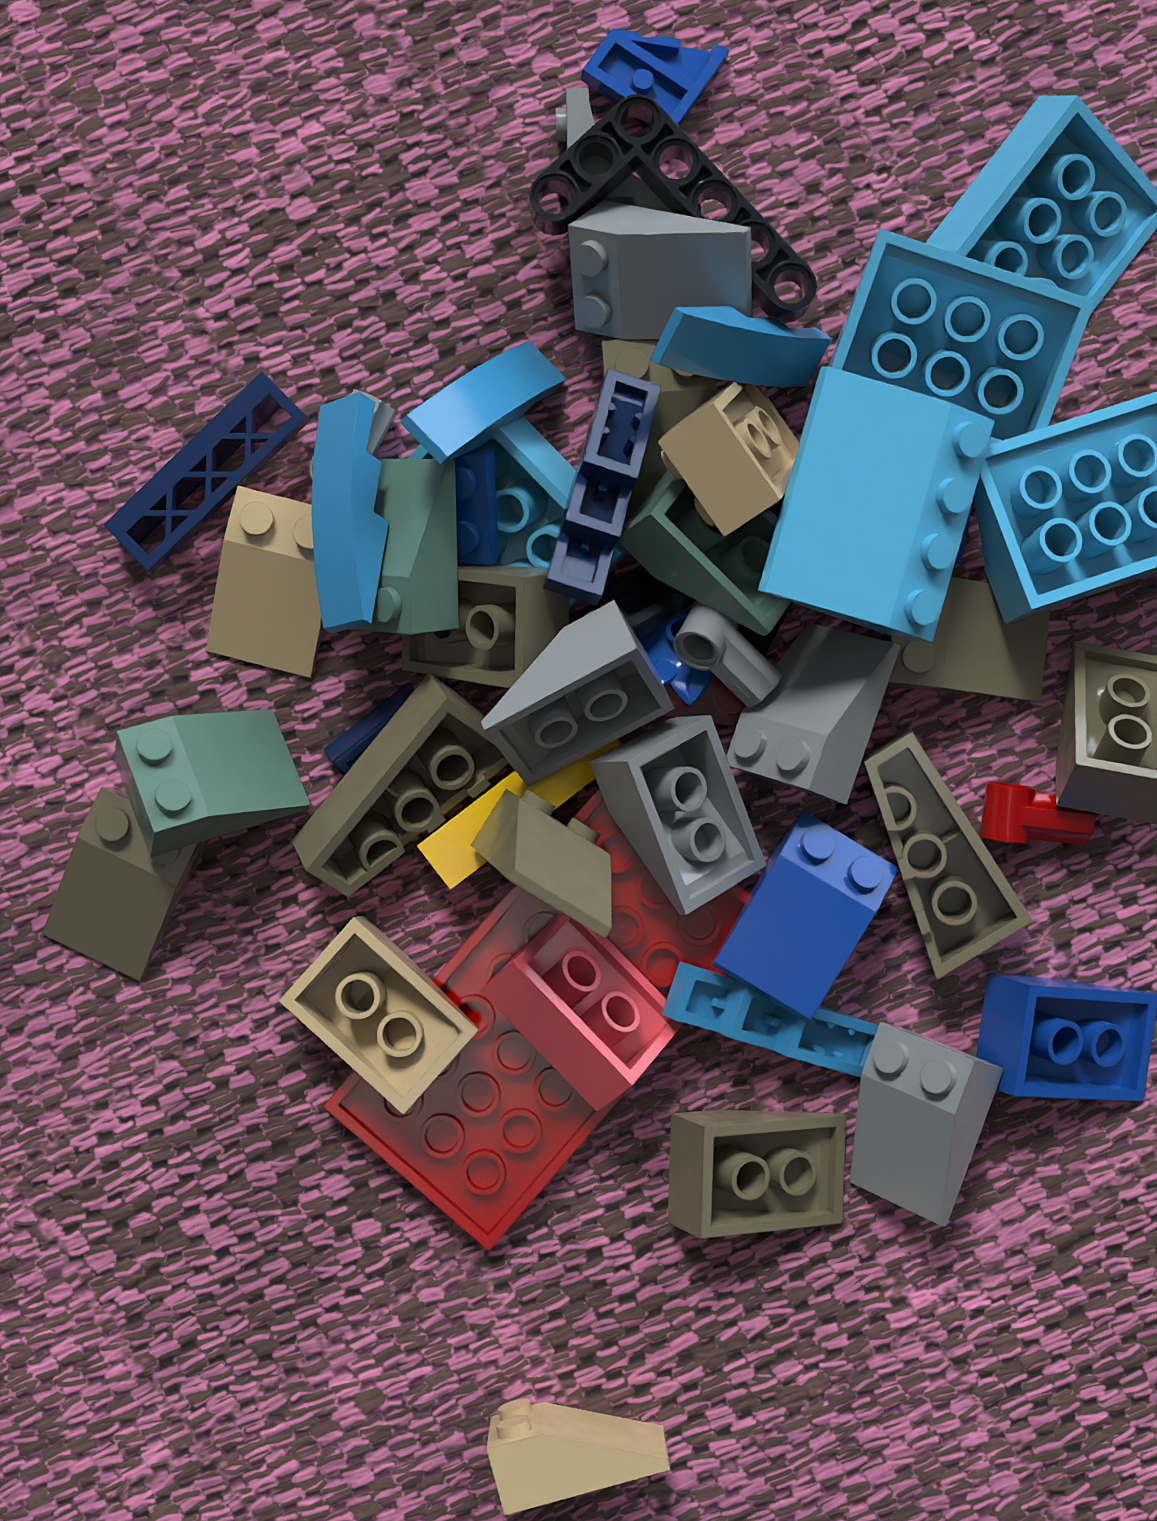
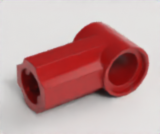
(1020, 813)

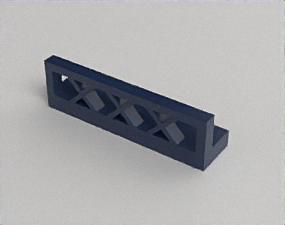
(198, 463)

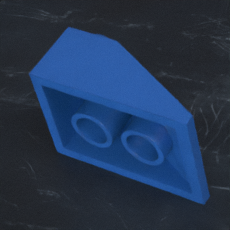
(805, 916)
(1067, 1037)

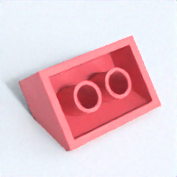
(583, 1008)

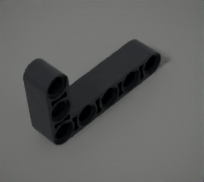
(680, 195)

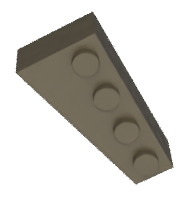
(399, 787)
(945, 867)

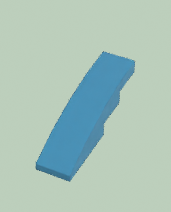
(738, 348)
(482, 402)
(344, 528)
(744, 1015)

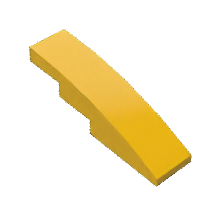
(450, 846)

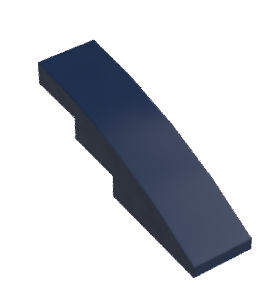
(602, 487)

